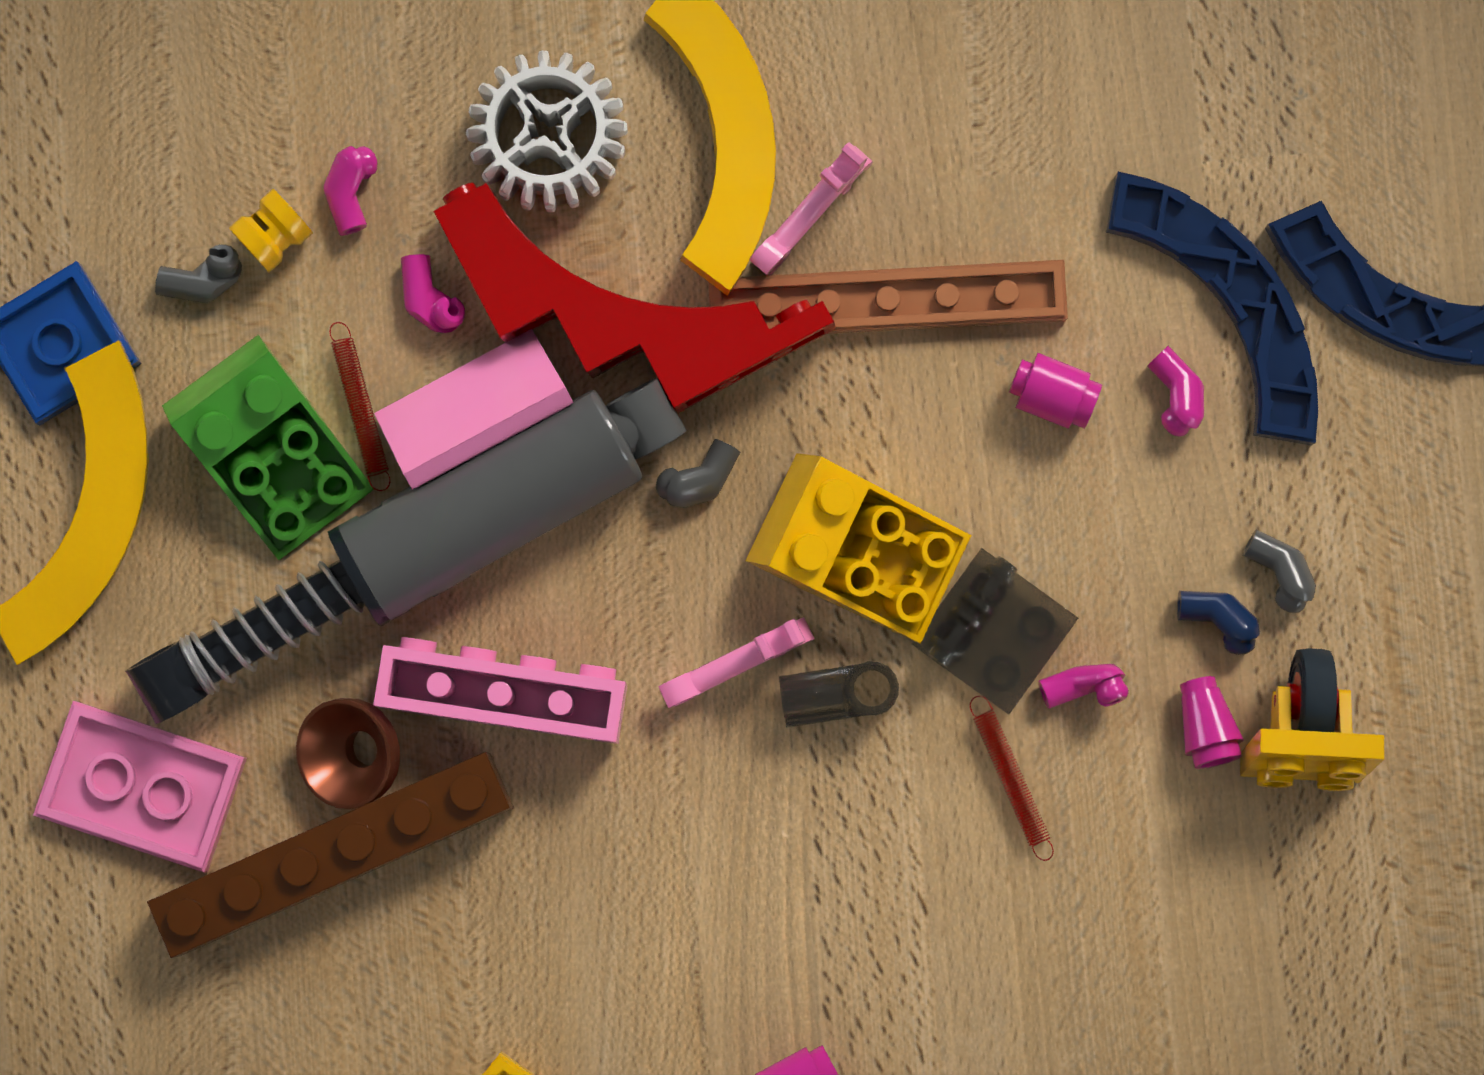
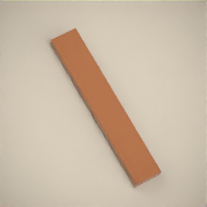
(914, 295)

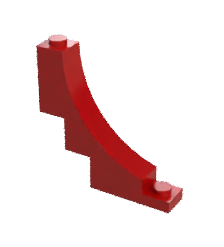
(688, 347)

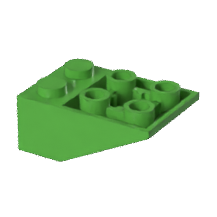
(267, 447)

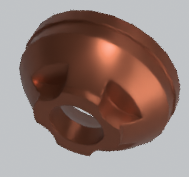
(328, 756)

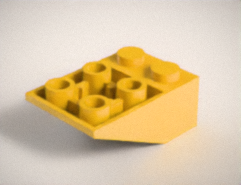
(858, 546)

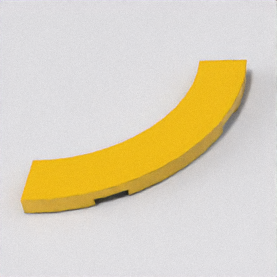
(740, 130)
(105, 512)

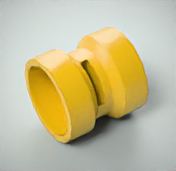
(271, 230)

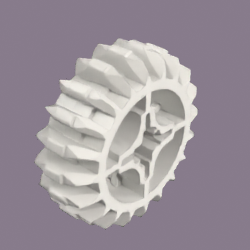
(515, 91)

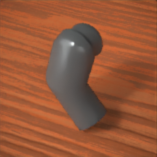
(204, 283)
(698, 483)
(1289, 567)

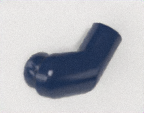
(1226, 612)

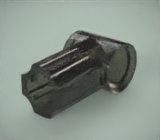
(831, 694)

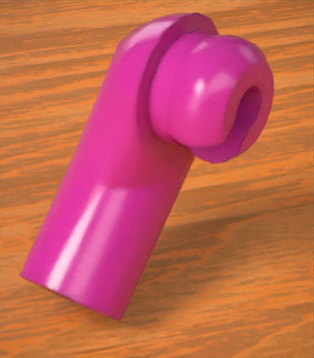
(342, 184)
(424, 300)
(1185, 389)
(1083, 680)

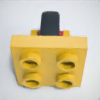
(1311, 732)

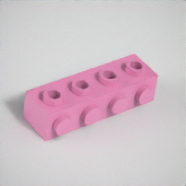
(501, 694)

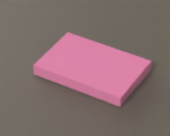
(472, 409)
(140, 786)

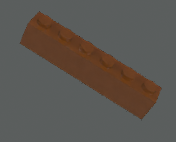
(330, 855)

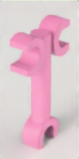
(834, 181)
(763, 648)

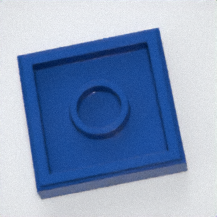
(51, 330)

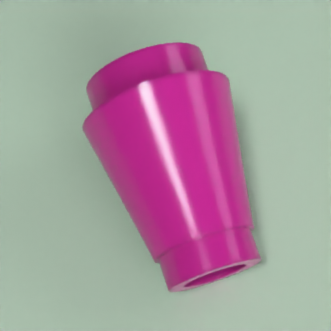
(1208, 724)

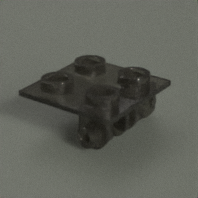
(995, 630)

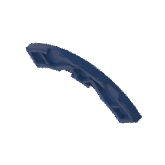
(1243, 285)
(1370, 301)

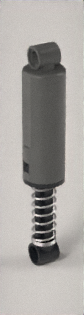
(429, 538)

